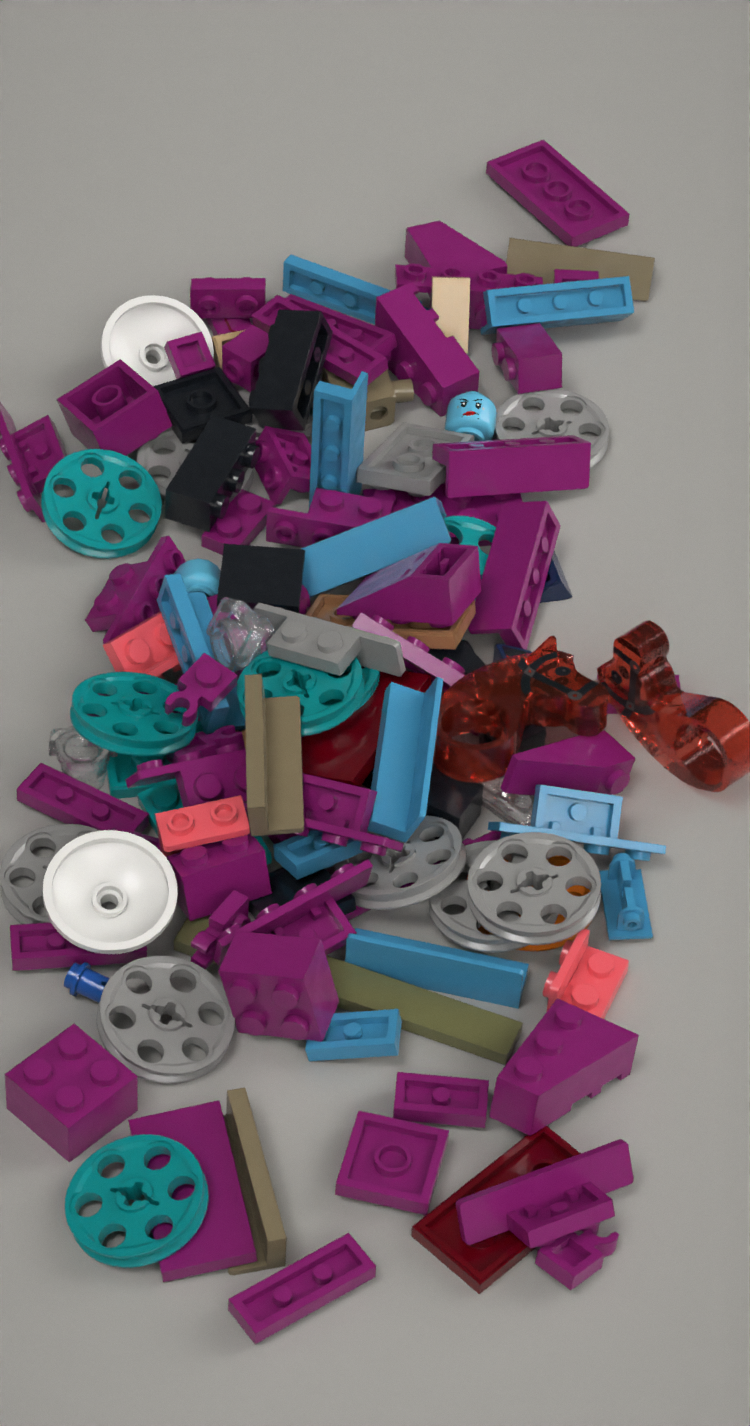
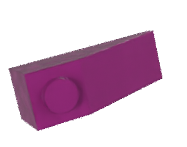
(574, 763)

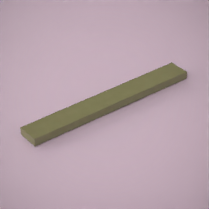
(420, 1009)

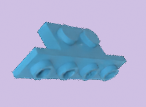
(581, 818)

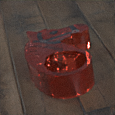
(505, 699)
(672, 721)

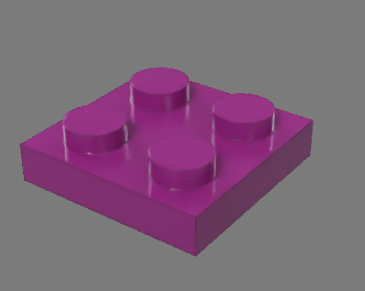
(392, 1162)

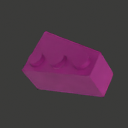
(423, 352)
(559, 1064)

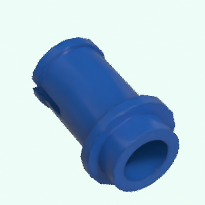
(85, 981)

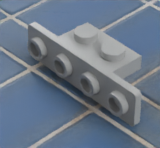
(328, 644)

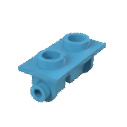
(625, 900)

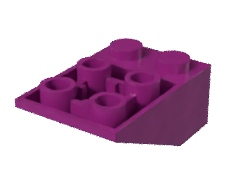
(422, 588)

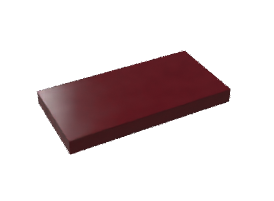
(349, 749)
(491, 1258)

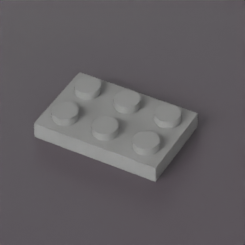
(406, 460)

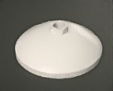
(143, 328)
(116, 870)

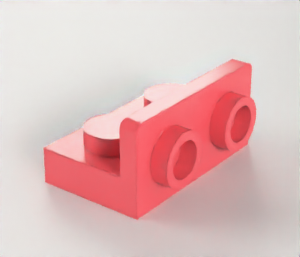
(144, 649)
(201, 824)
(586, 976)

